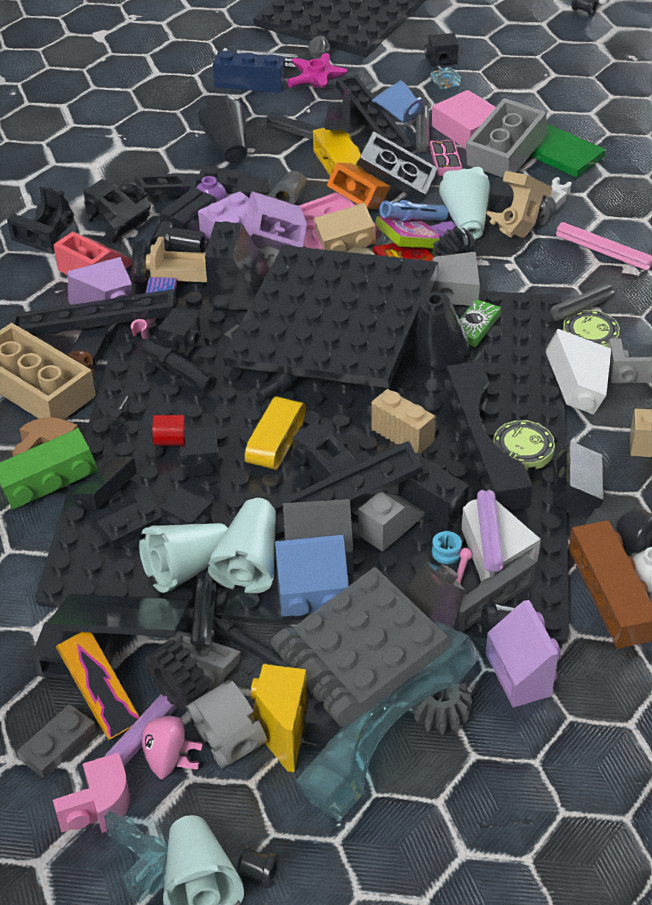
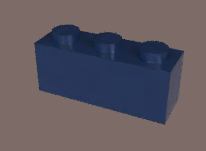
(249, 71)

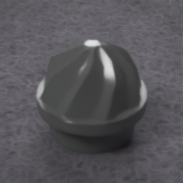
(318, 46)

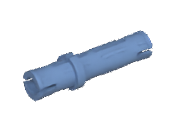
(406, 210)

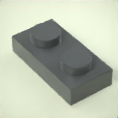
(56, 741)

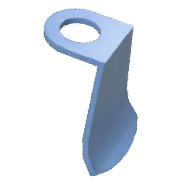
(400, 102)

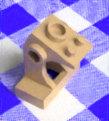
(525, 206)

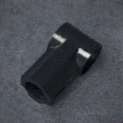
(179, 239)

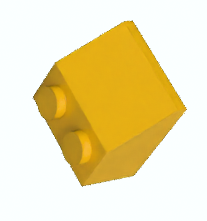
(280, 708)

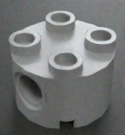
(226, 723)

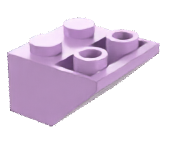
(274, 222)
(523, 655)

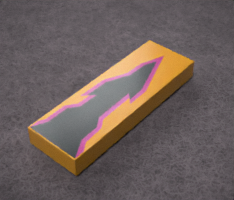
(98, 684)

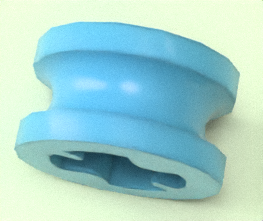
(445, 539)

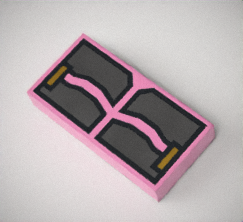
(445, 156)

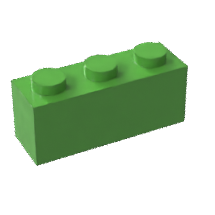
(46, 468)

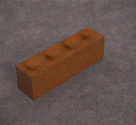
(613, 583)

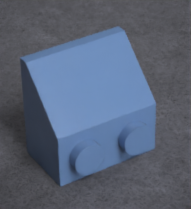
(310, 573)

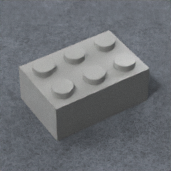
(506, 138)

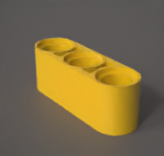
(275, 433)

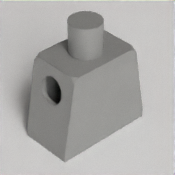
(458, 278)

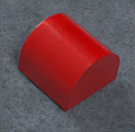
(168, 430)

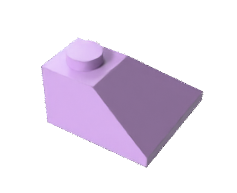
(98, 282)

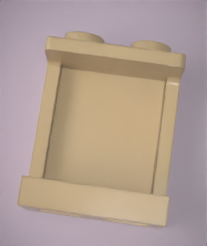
(178, 265)

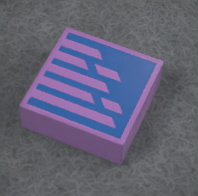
(160, 284)

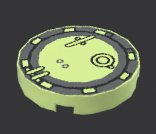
(592, 326)
(526, 443)

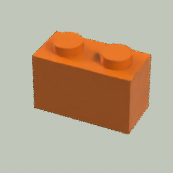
(358, 185)

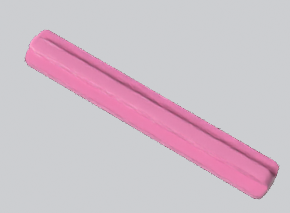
(604, 246)

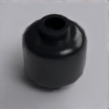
(636, 530)

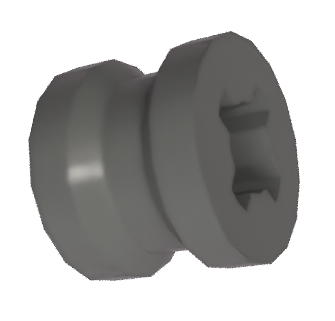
(546, 210)

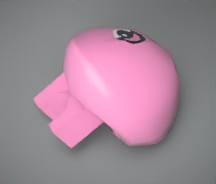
(162, 744)

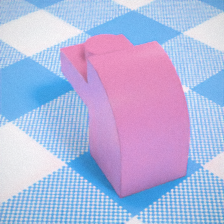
(105, 793)

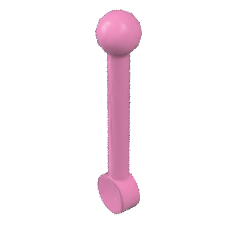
(465, 554)

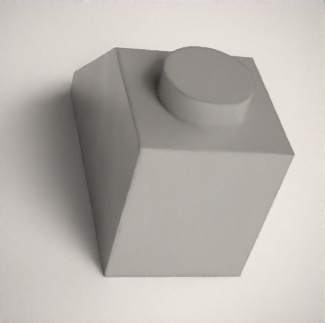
(386, 519)

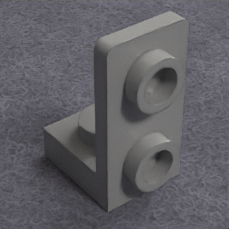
(628, 369)

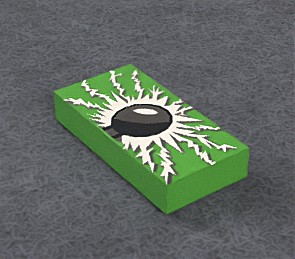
(479, 320)

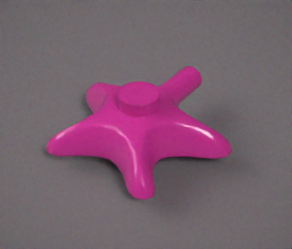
(315, 72)

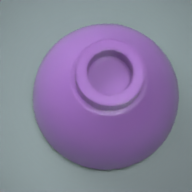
(211, 186)

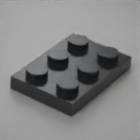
(397, 166)

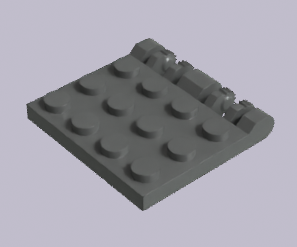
(361, 646)

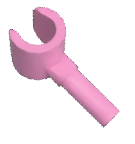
(142, 326)

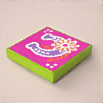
(407, 233)

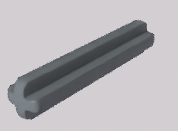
(422, 131)
(582, 302)

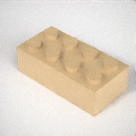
(41, 376)

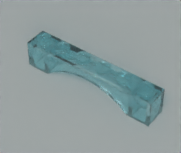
(339, 771)

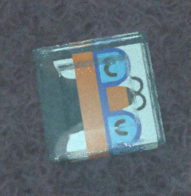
(446, 78)

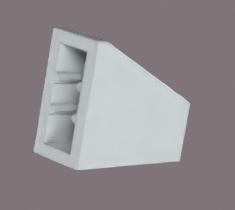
(579, 370)
(514, 536)

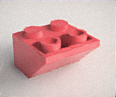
(79, 251)

